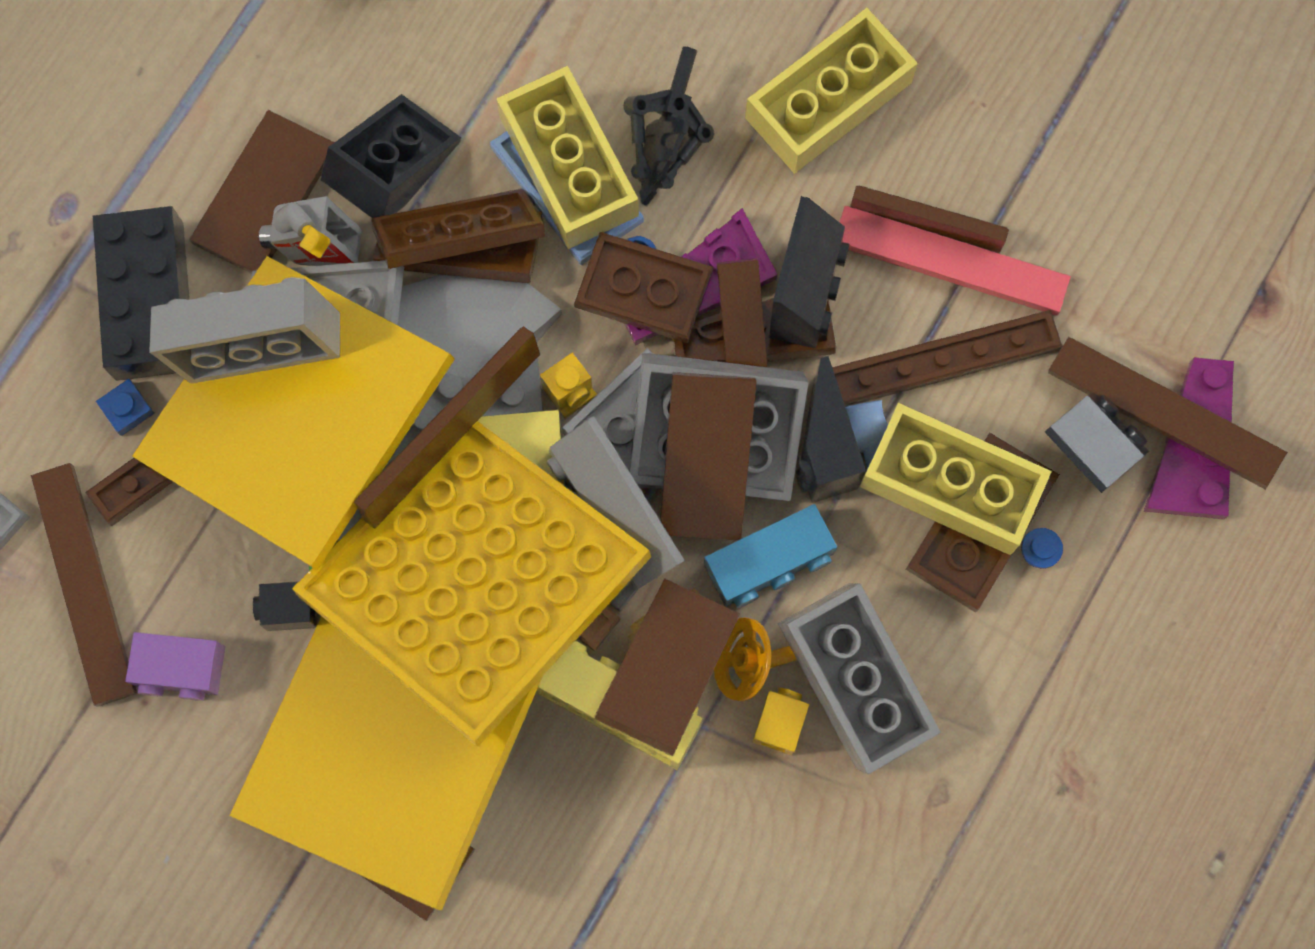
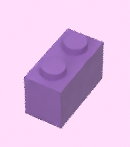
(175, 665)

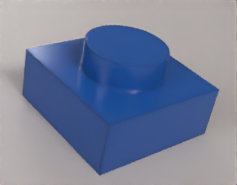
(125, 407)

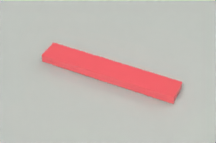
(954, 261)

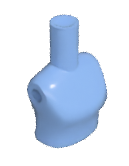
(868, 427)

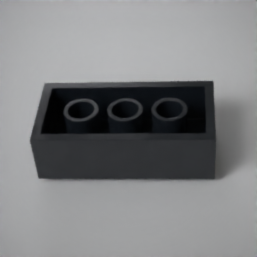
(137, 267)

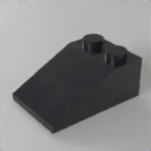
(388, 157)
(830, 451)

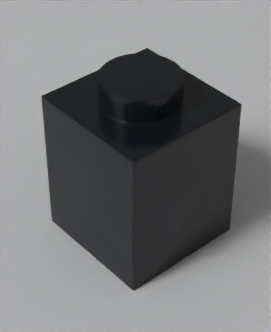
(282, 609)

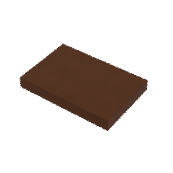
(643, 287)

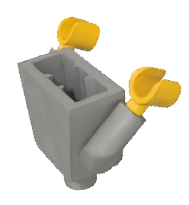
(313, 233)

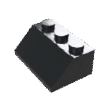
(808, 276)

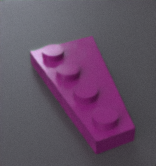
(731, 242)
(1183, 479)

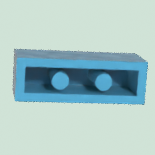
(771, 557)

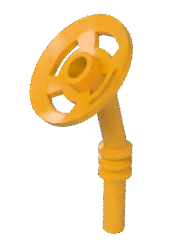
(749, 662)

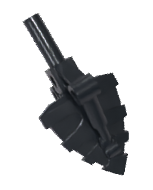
(664, 135)

